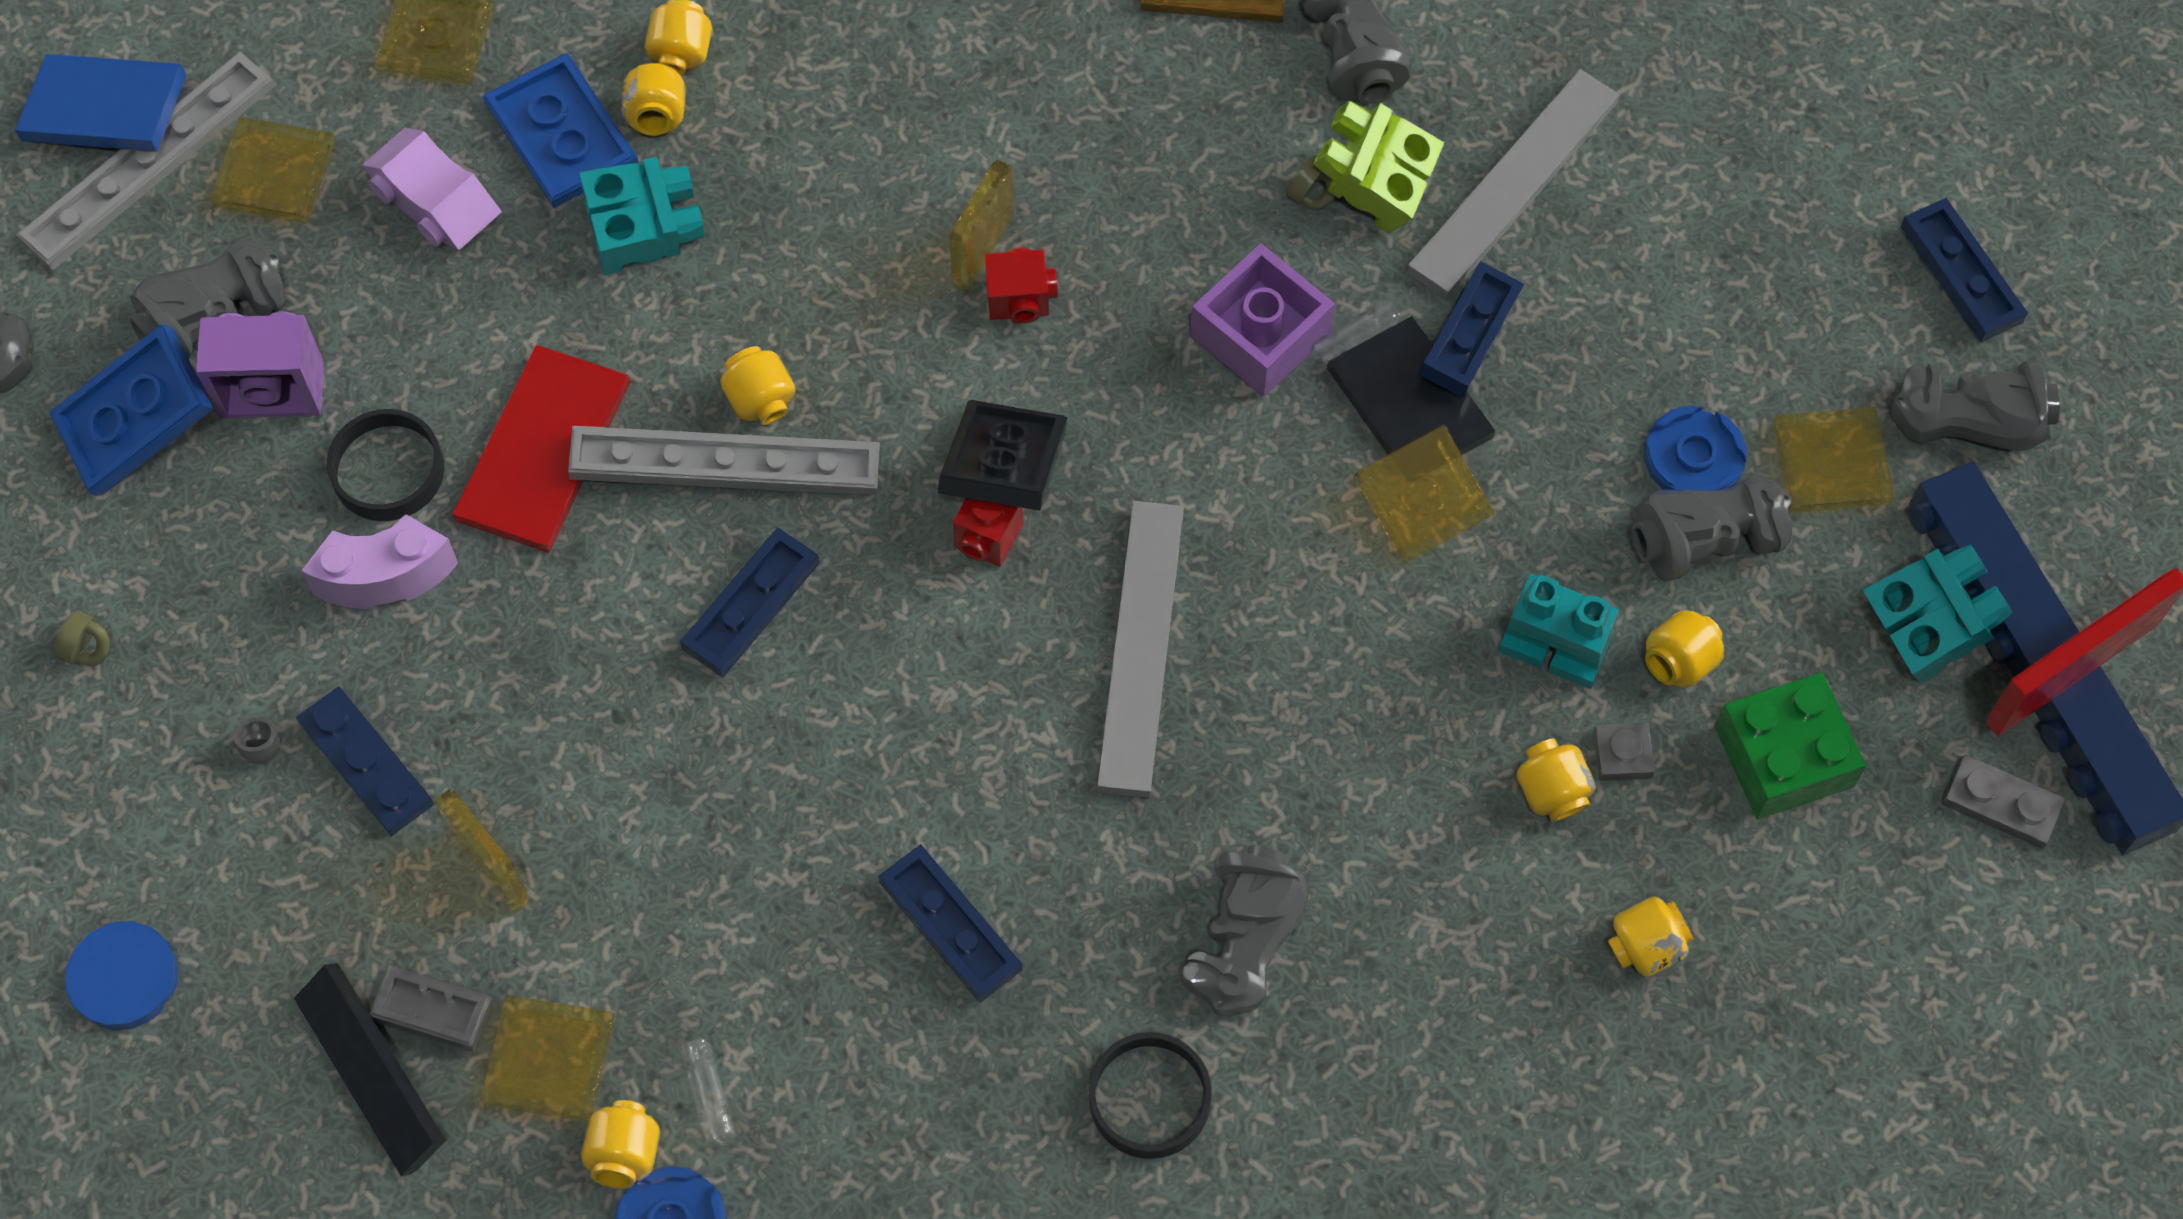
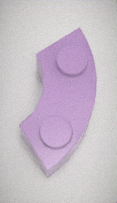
(430, 189)
(381, 566)

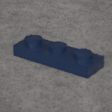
(1964, 269)
(1471, 329)
(749, 602)
(365, 761)
(950, 923)

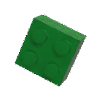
(1789, 745)

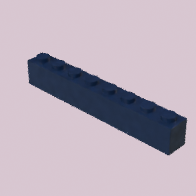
(2088, 720)

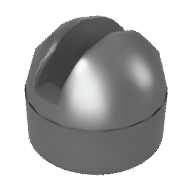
(257, 740)

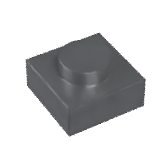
(1624, 751)

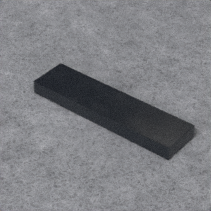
(369, 1069)

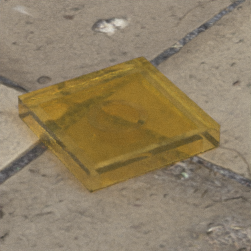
(435, 39)
(273, 170)
(981, 225)
(1833, 460)
(1424, 494)
(482, 850)
(548, 1058)

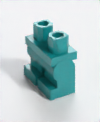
(634, 213)
(1933, 614)
(1560, 619)

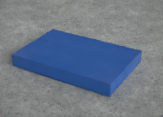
(101, 102)
(558, 127)
(131, 410)

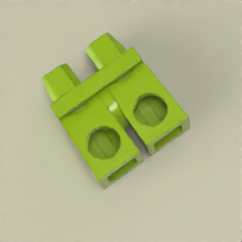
(1381, 165)

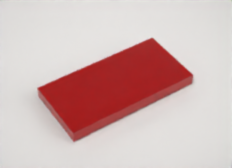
(523, 474)
(2085, 652)

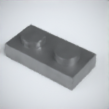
(2004, 801)

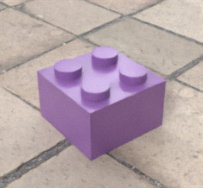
(1261, 319)
(260, 365)

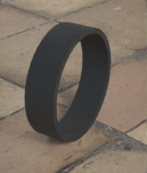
(366, 423)
(1160, 1040)

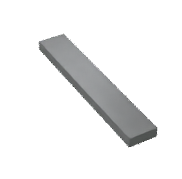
(135, 172)
(1512, 184)
(723, 460)
(1140, 650)

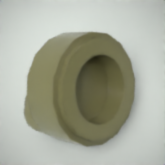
(1304, 182)
(75, 637)

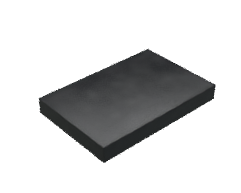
(1396, 401)
(1003, 455)

